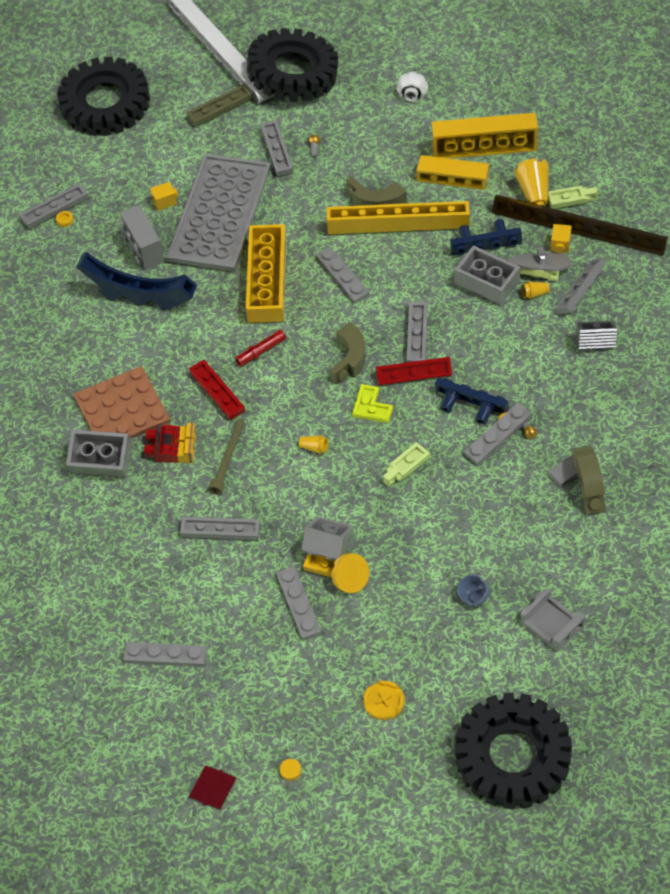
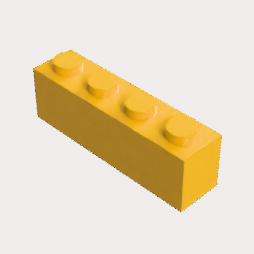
(453, 172)

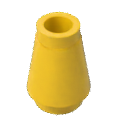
(534, 289)
(314, 443)

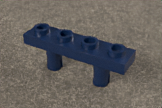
(485, 241)
(464, 392)

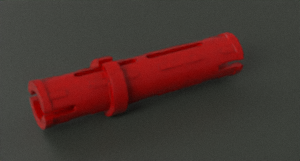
(255, 351)

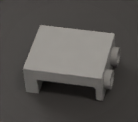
(551, 620)

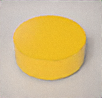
(64, 219)
(290, 769)

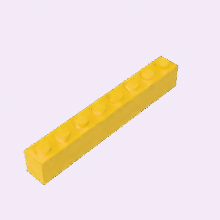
(397, 217)

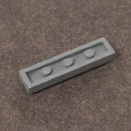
(276, 148)
(53, 206)
(342, 275)
(580, 285)
(417, 331)
(498, 434)
(220, 528)
(298, 603)
(165, 654)

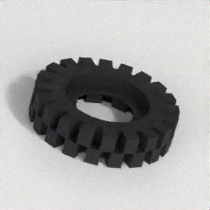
(268, 77)
(85, 117)
(521, 715)

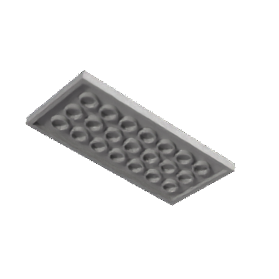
(219, 212)

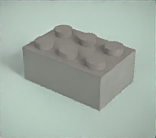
(141, 237)
(487, 275)
(99, 453)

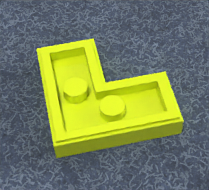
(368, 408)

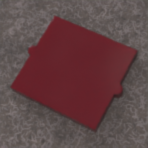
(212, 787)

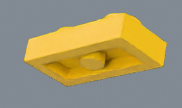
(319, 565)

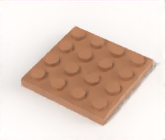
(122, 404)

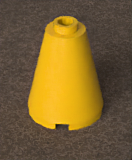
(533, 180)

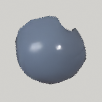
(473, 590)

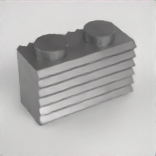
(596, 335)

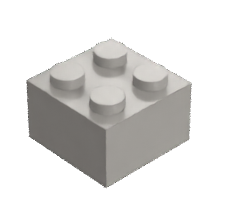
(327, 538)

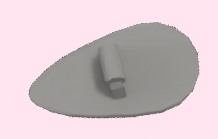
(542, 261)

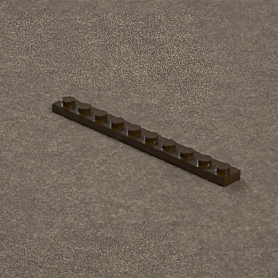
(580, 225)

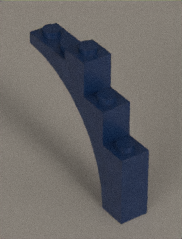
(115, 284)

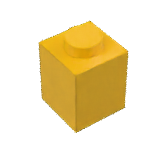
(164, 196)
(561, 238)

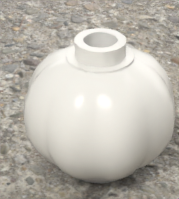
(410, 84)

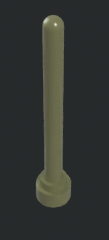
(217, 485)

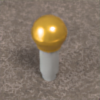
(314, 140)
(529, 431)

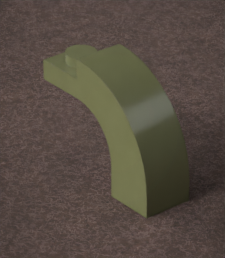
(362, 196)
(353, 341)
(590, 477)

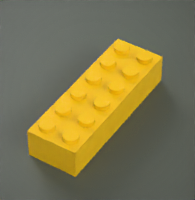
(485, 136)
(266, 273)

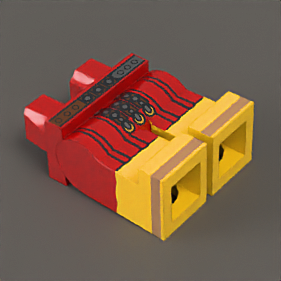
(172, 443)

